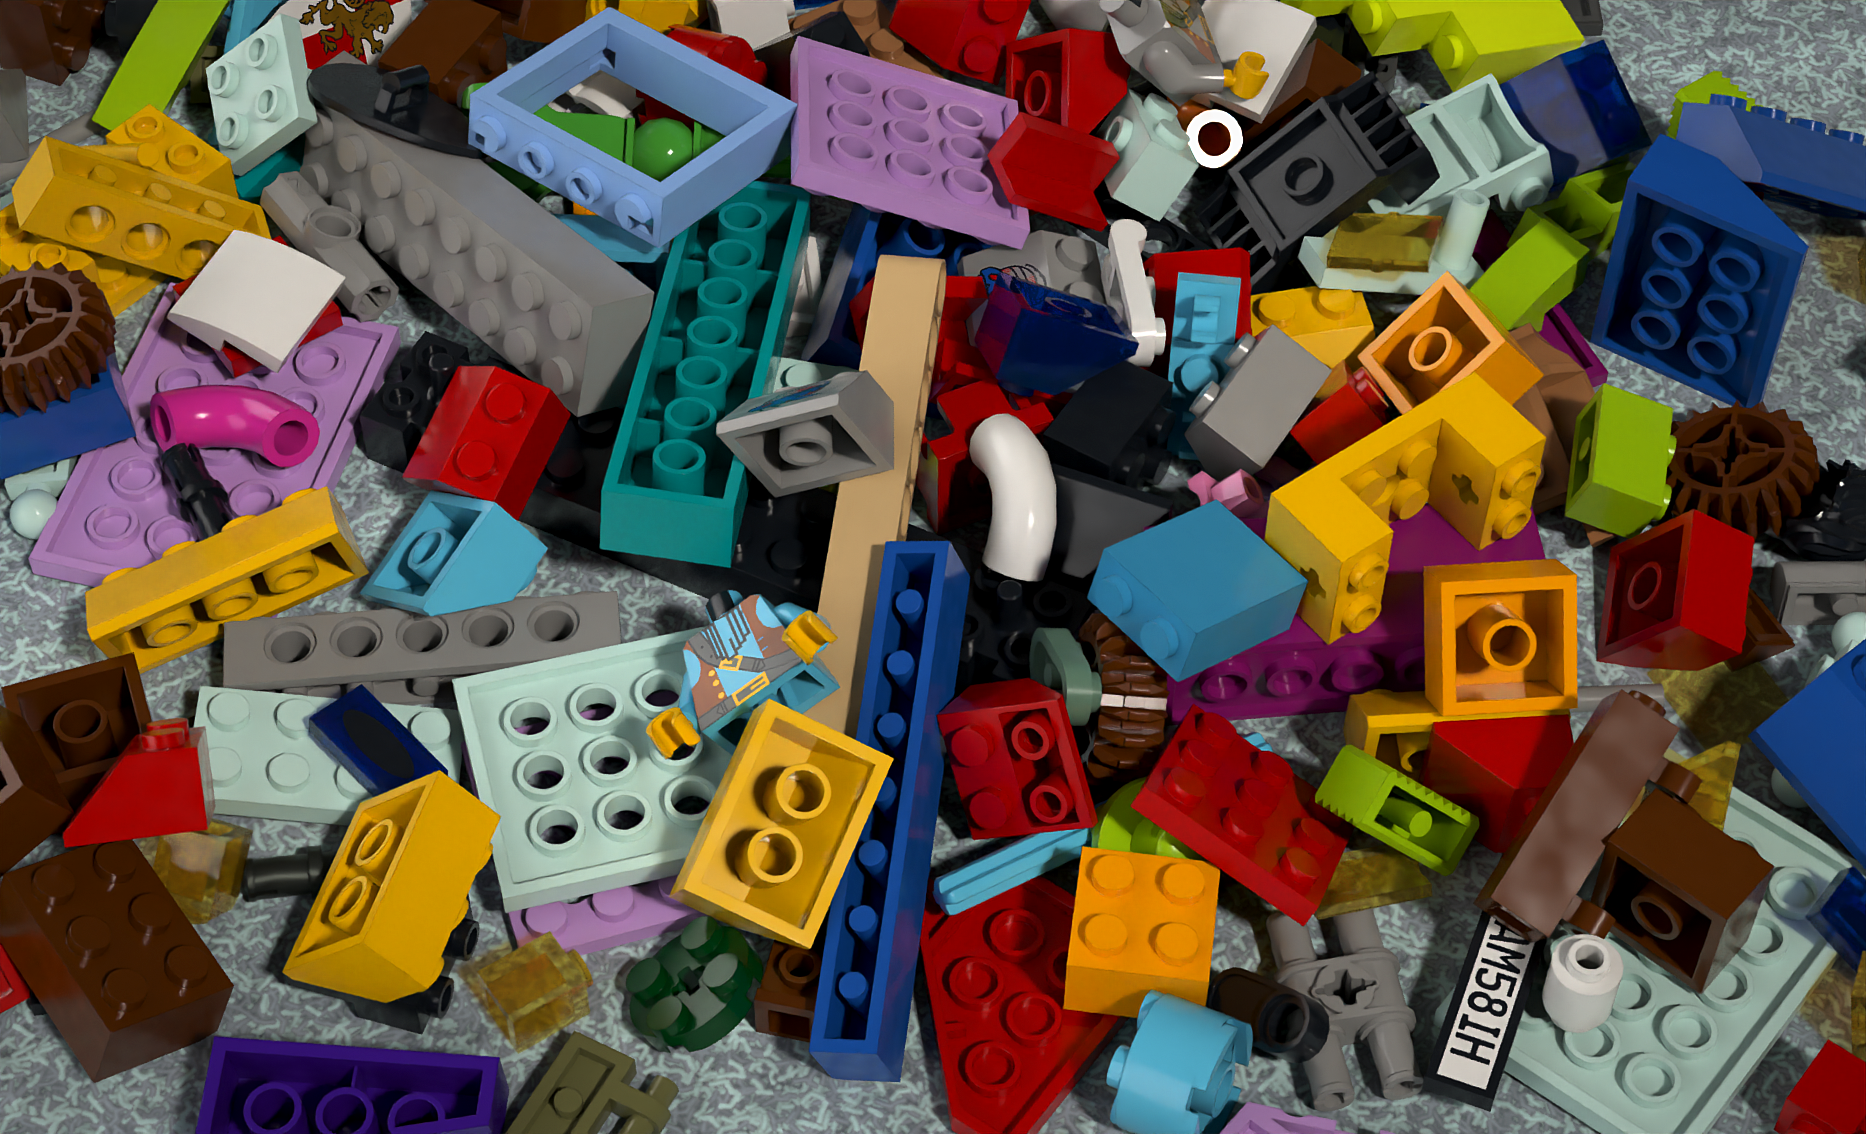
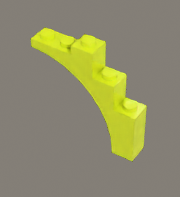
(1461, 35)

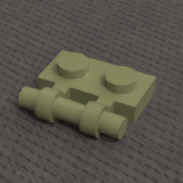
(588, 1085)

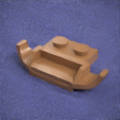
(1553, 410)

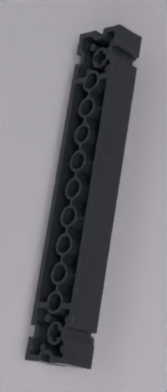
(779, 540)

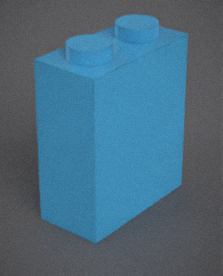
(1196, 590)

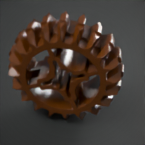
(51, 335)
(1742, 467)
(1128, 728)

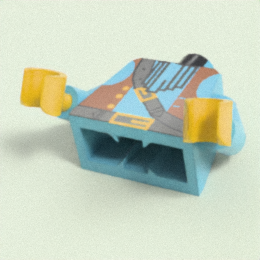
(739, 664)

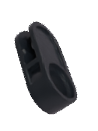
(1265, 1007)

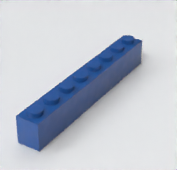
(883, 891)

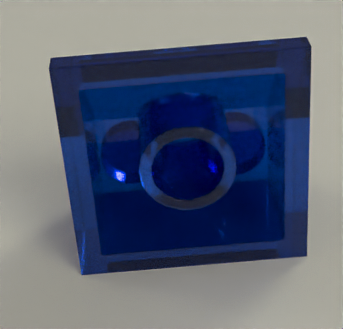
(1578, 112)
(1048, 337)

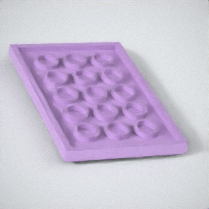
(119, 500)

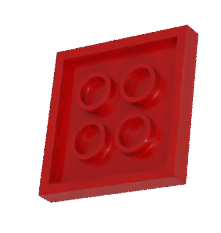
(1244, 813)

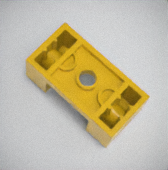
(122, 282)
(1456, 451)

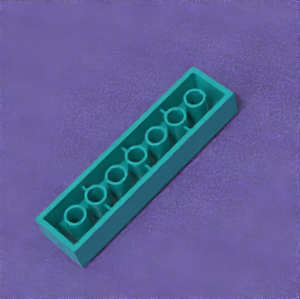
(705, 352)

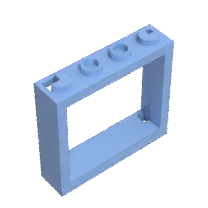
(745, 112)

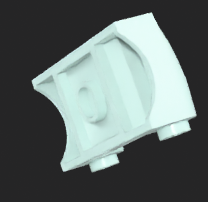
(1475, 148)

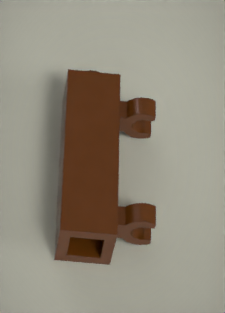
(1578, 814)

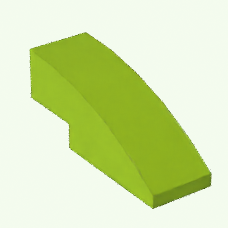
(160, 59)
(1585, 209)
(1533, 276)

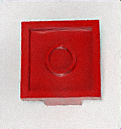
(945, 474)

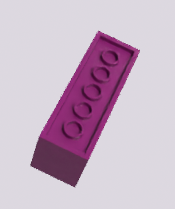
(1306, 675)

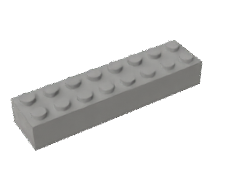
(488, 258)

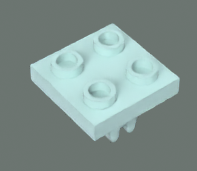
(261, 94)

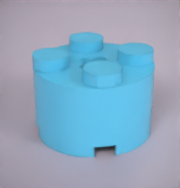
(1178, 1068)

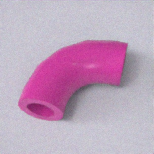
(235, 419)

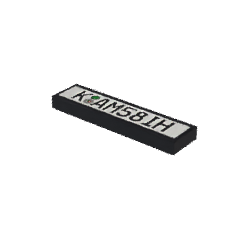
(1483, 1014)

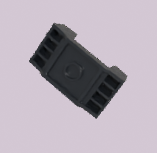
(1315, 177)

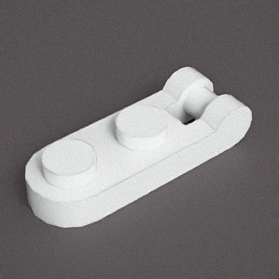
(1132, 291)

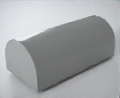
(1817, 591)

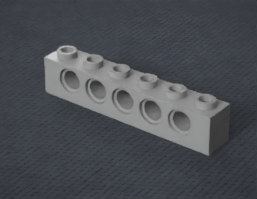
(409, 654)

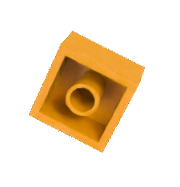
(1443, 341)
(1500, 637)
(1139, 929)

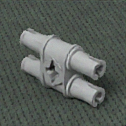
(1373, 1012)

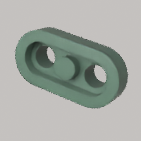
(1061, 666)

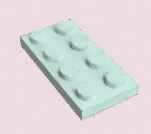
(278, 770)

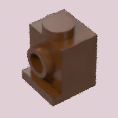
(789, 990)

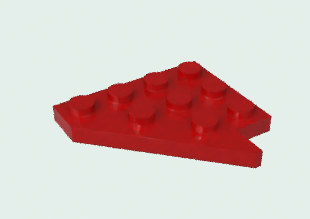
(999, 1008)

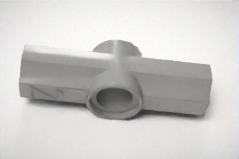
(331, 238)

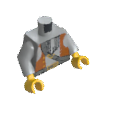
(1176, 50)

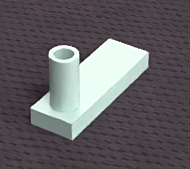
(1451, 255)

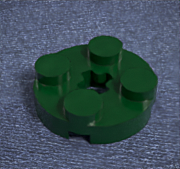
(702, 955)

